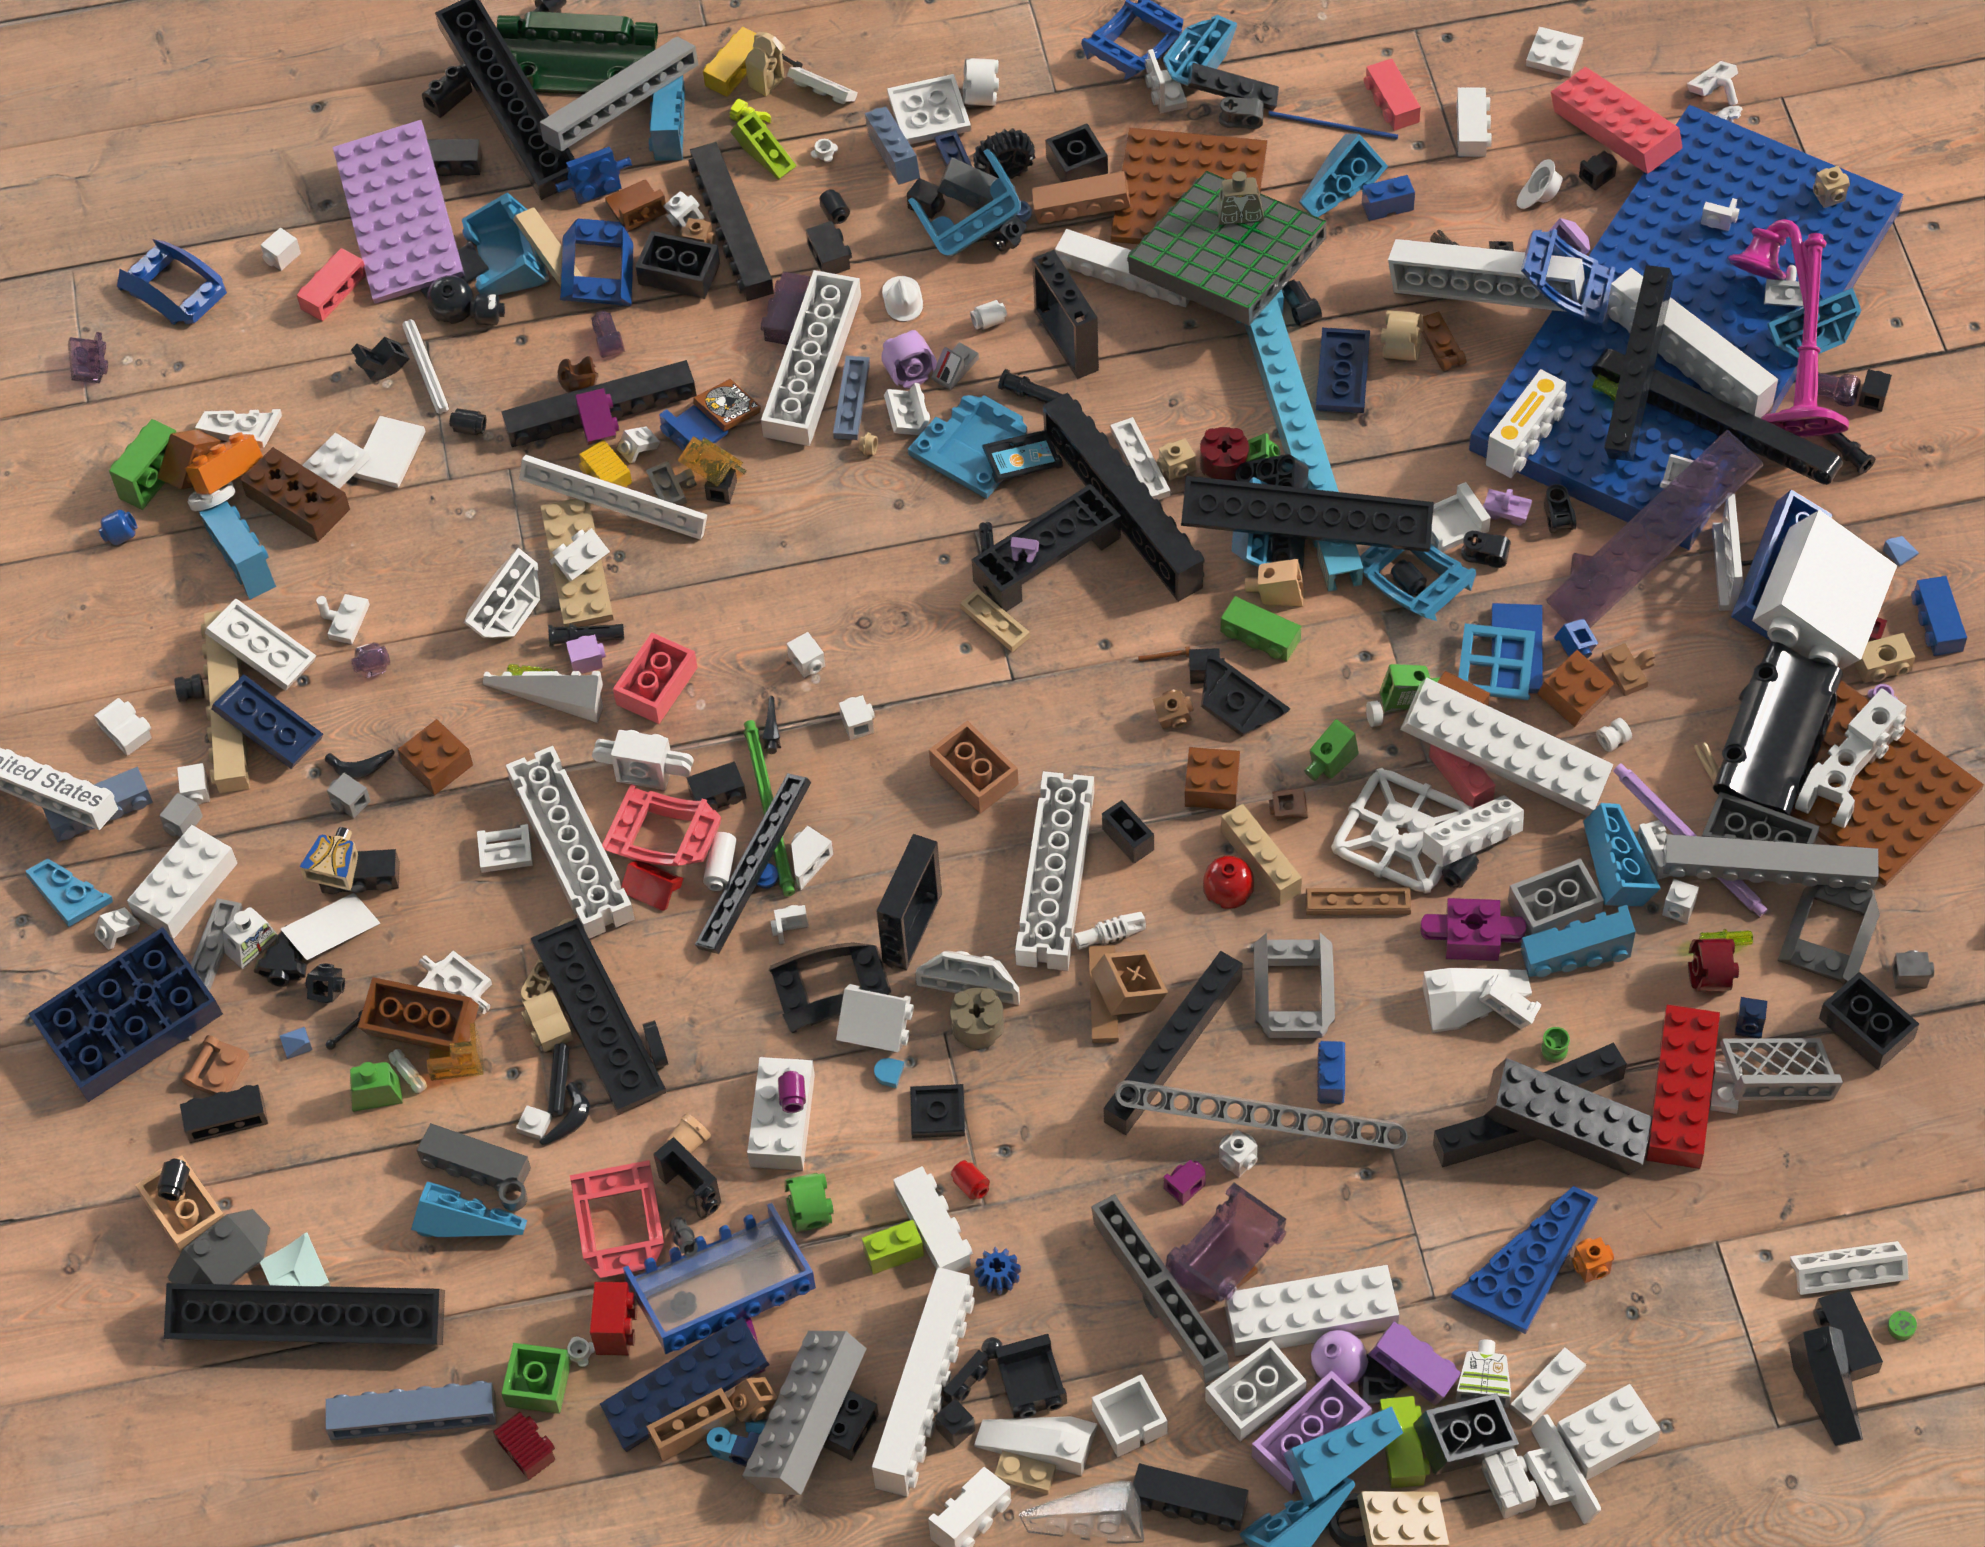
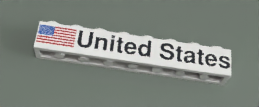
(55, 790)

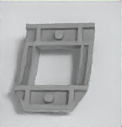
(1294, 953)

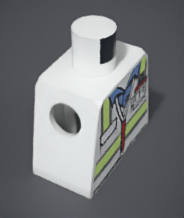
(247, 937)

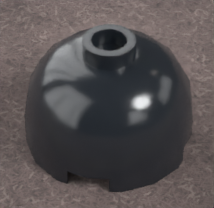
(449, 299)

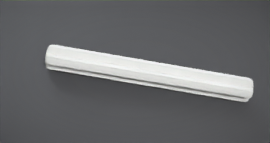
(425, 366)

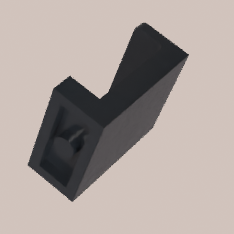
(676, 1160)
(1030, 1376)

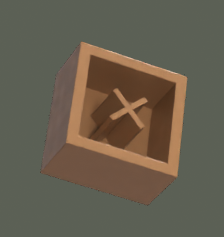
(1129, 982)

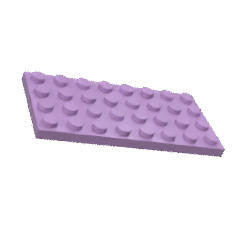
(397, 211)

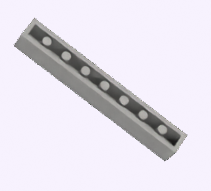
(619, 93)
(1770, 861)

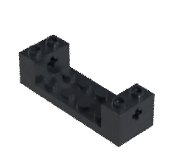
(1059, 532)

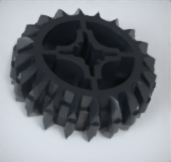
(1012, 150)

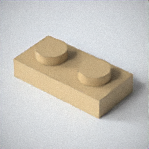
(1025, 1472)

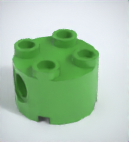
(808, 1202)

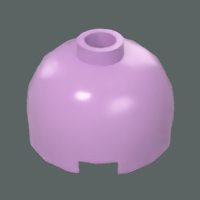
(1341, 1354)

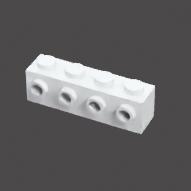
(1473, 831)

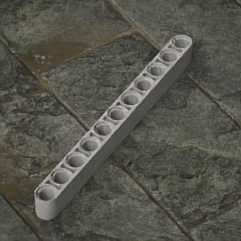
(1273, 1120)

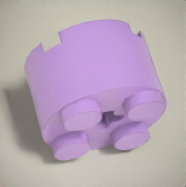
(908, 359)

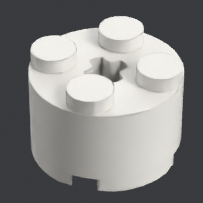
(980, 82)

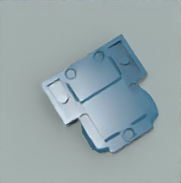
(956, 445)

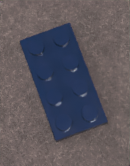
(1343, 370)
(267, 721)

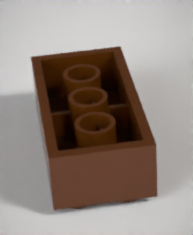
(295, 494)

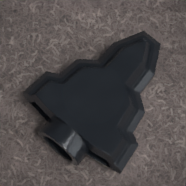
(281, 962)

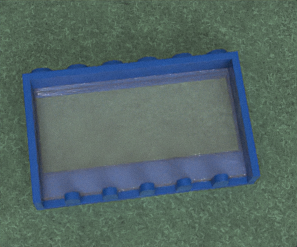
(721, 1281)

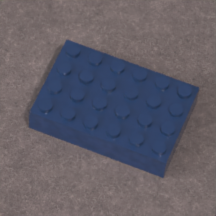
(125, 1014)

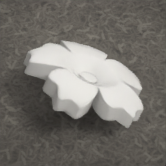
(1730, 113)

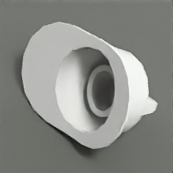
(1541, 186)
(902, 298)

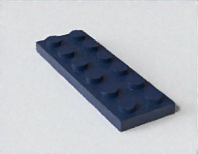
(712, 1364)

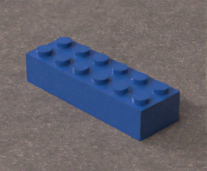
(1786, 512)

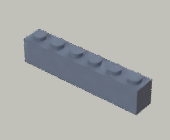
(410, 1410)

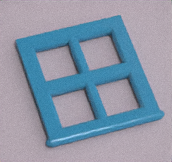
(1496, 662)

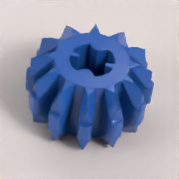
(992, 1280)

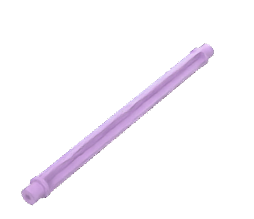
(1678, 827)

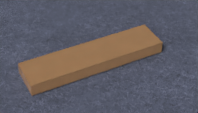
(1358, 901)
(1103, 1023)

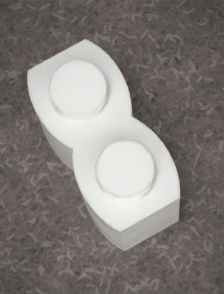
(123, 726)

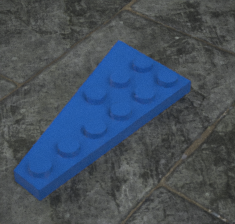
(1525, 1269)

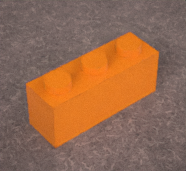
(224, 463)

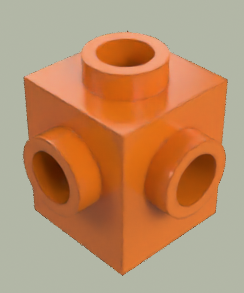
(1592, 1259)

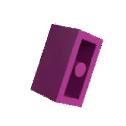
(596, 416)

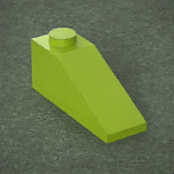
(762, 145)

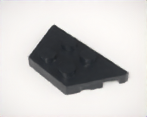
(1237, 698)

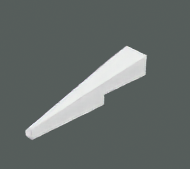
(568, 693)

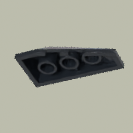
(1824, 1372)

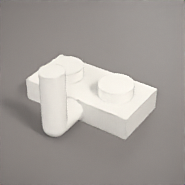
(1716, 76)
(1784, 292)
(347, 618)

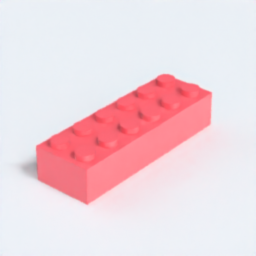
(1616, 120)

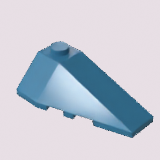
(1342, 174)
(446, 1214)
(1298, 1523)

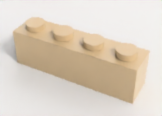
(1261, 854)

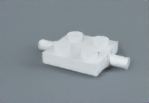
(456, 977)

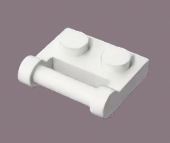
(504, 854)

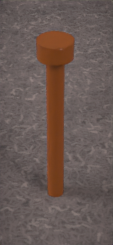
(1165, 654)

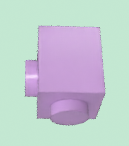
(585, 654)

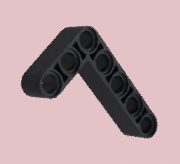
(1280, 471)

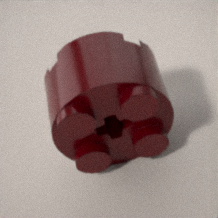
(1223, 452)
(1712, 964)

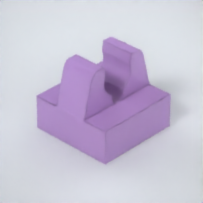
(1020, 544)

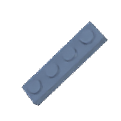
(851, 398)

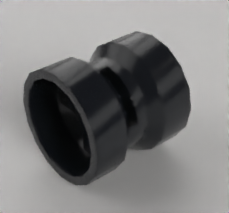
(189, 687)

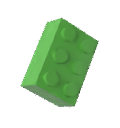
(138, 467)

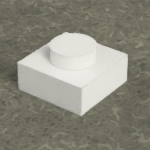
(534, 1122)

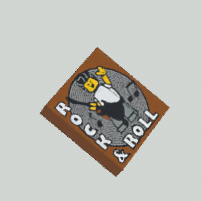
(727, 405)

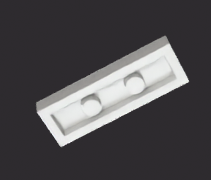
(821, 85)
(1548, 1386)

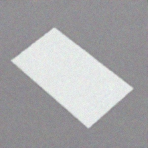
(330, 926)

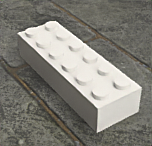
(1310, 1307)

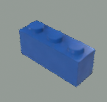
(1939, 616)

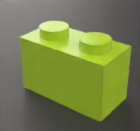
(892, 1247)

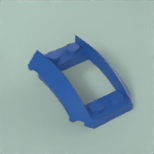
(1102, 40)
(1598, 277)
(591, 288)
(193, 308)

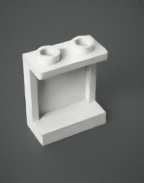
(1456, 517)
(874, 1019)

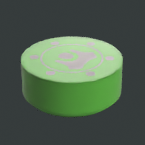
(1902, 1325)

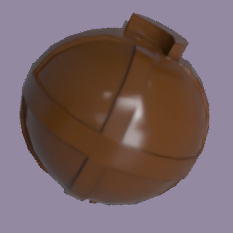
(577, 376)

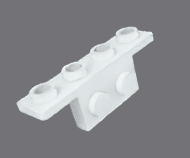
(1558, 1473)

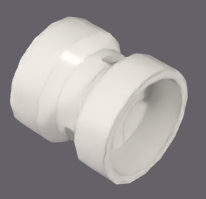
(1616, 733)

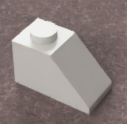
(809, 854)

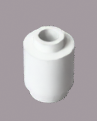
(988, 315)

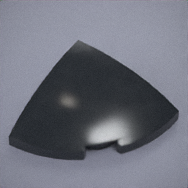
(1378, 1383)

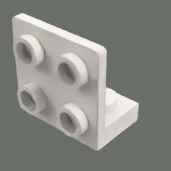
(1165, 91)

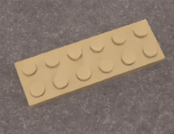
(586, 597)

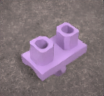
(1507, 506)

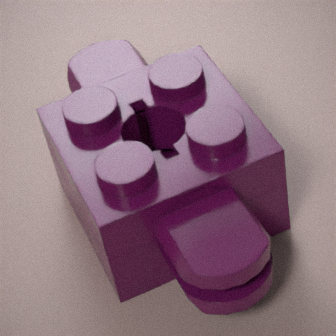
(1473, 940)

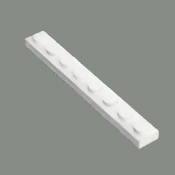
(613, 497)

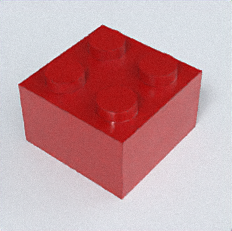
(612, 1318)

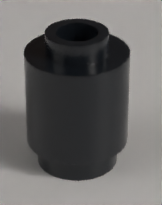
(834, 206)
(468, 421)
(1408, 577)
(1460, 871)
(173, 1179)

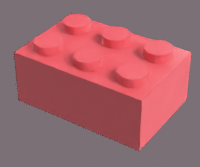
(655, 678)

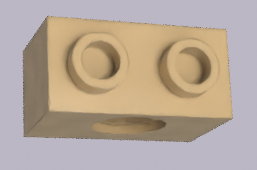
(1894, 650)

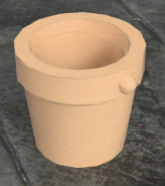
(690, 1133)

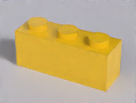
(729, 65)

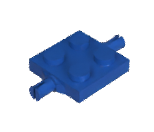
(593, 175)

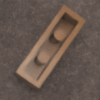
(691, 1424)

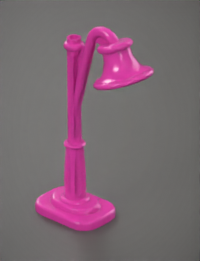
(1762, 260)

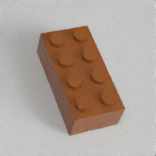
(417, 1015)

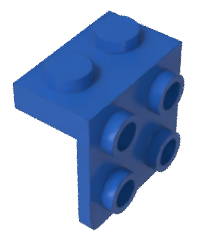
(689, 424)

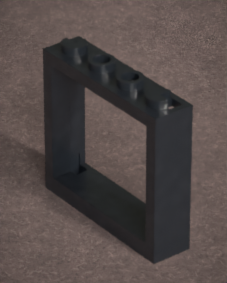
(1061, 296)
(909, 902)

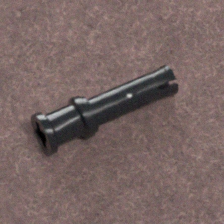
(1023, 387)
(1851, 451)
(562, 634)

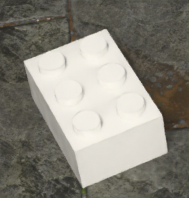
(1255, 1390)
(1608, 1431)

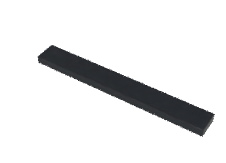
(753, 863)

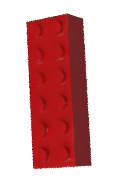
(1683, 1086)

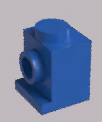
(1578, 637)

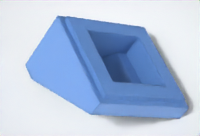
(1899, 550)
(295, 1042)

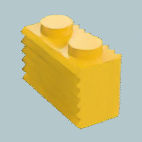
(604, 464)

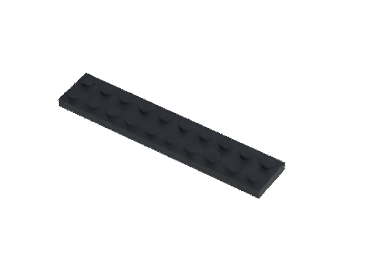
(1307, 513)

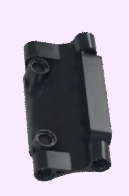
(1778, 729)

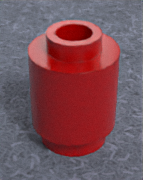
(970, 1180)

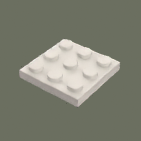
(929, 108)

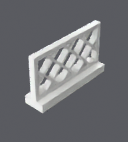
(1728, 557)

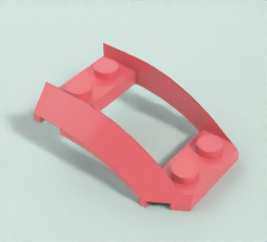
(633, 812)
(608, 1183)

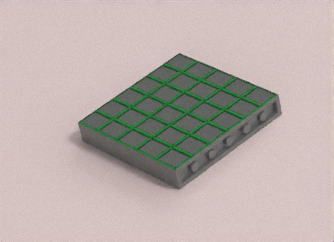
(1226, 265)

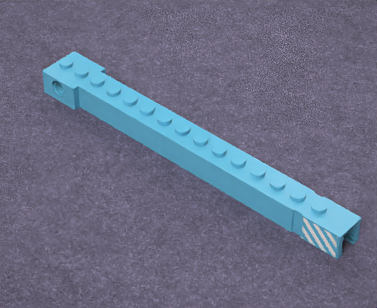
(1298, 426)

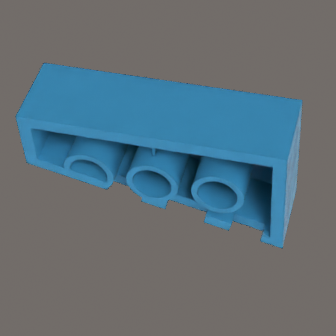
(668, 121)
(239, 548)
(1618, 858)
(1579, 944)
(1334, 1456)

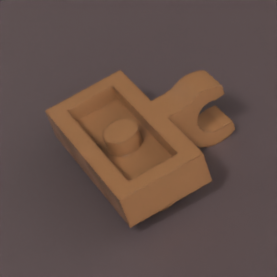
(1627, 669)

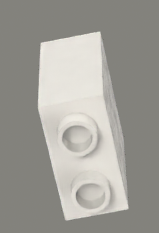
(1824, 592)

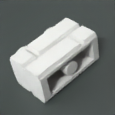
(1509, 1483)

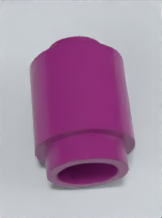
(791, 1092)

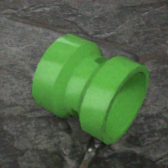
(1555, 1044)

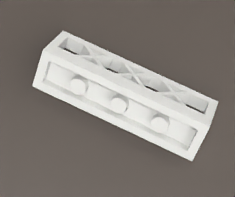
(1850, 1267)

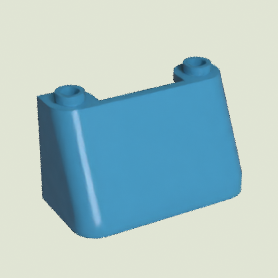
(503, 248)

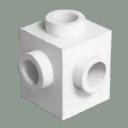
(681, 208)
(1238, 1152)

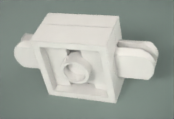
(642, 759)

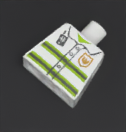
(1484, 1374)

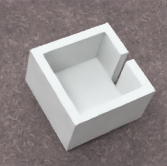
(1129, 1415)

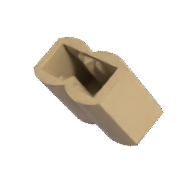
(547, 1021)

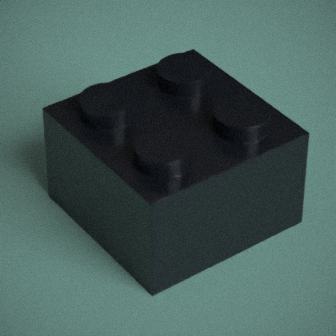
(1076, 154)

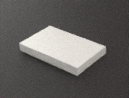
(390, 451)

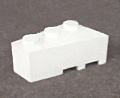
(971, 1512)

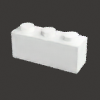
(1473, 122)

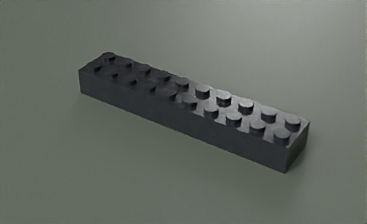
(504, 92)
(1142, 517)
(304, 1314)

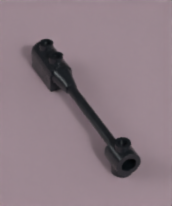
(455, 83)

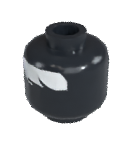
(487, 309)

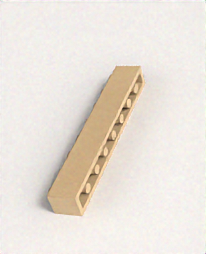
(228, 743)

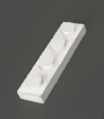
(1139, 457)

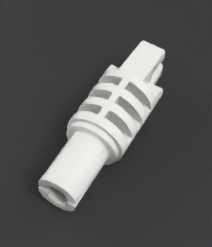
(1111, 930)

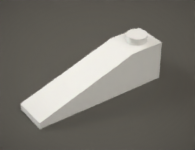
(1455, 993)
(1047, 1439)

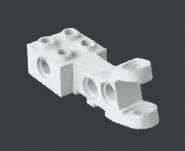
(1866, 740)

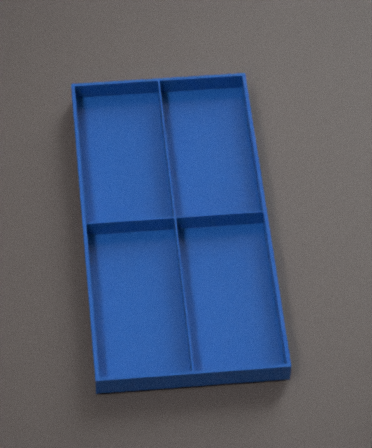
(1664, 229)

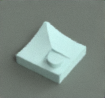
(295, 1265)

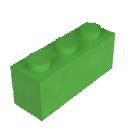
(1260, 629)

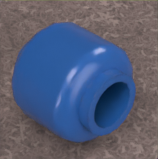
(118, 527)

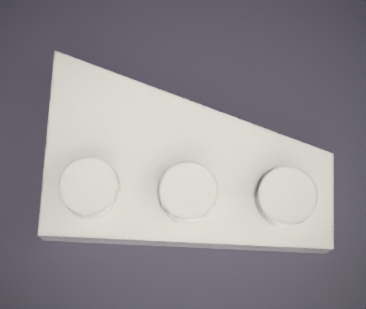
(226, 423)

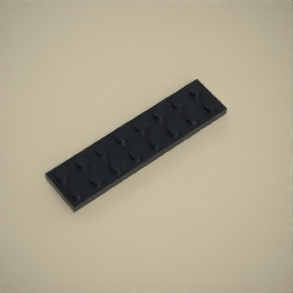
(598, 1016)

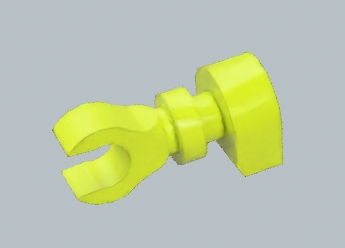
(741, 109)

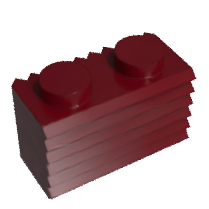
(525, 1445)

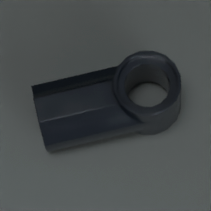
(1302, 306)

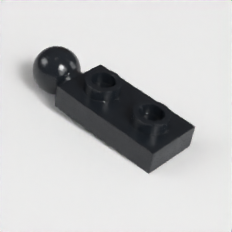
(973, 1371)

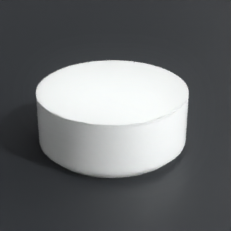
(1374, 713)

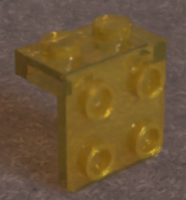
(709, 460)

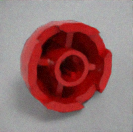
(1228, 882)

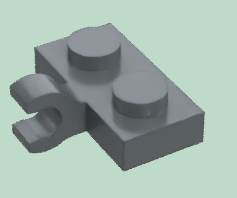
(668, 485)

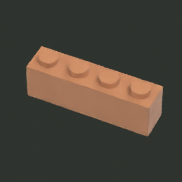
(1081, 197)

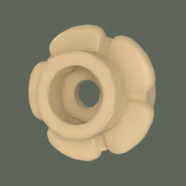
(868, 444)

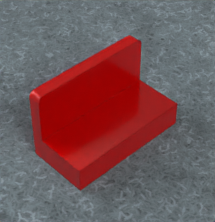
(650, 884)

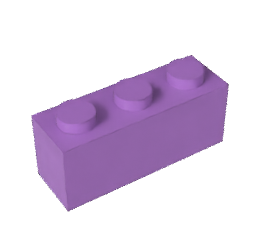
(1415, 1363)

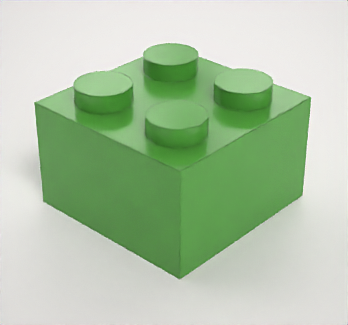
(536, 1378)

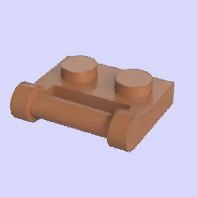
(222, 1071)

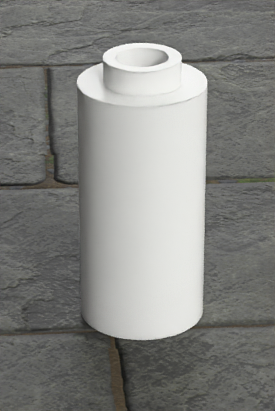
(719, 861)

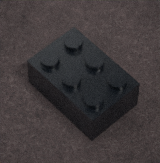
(677, 264)
(1868, 1021)
(1464, 1433)

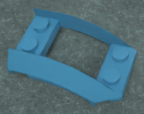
(1451, 581)

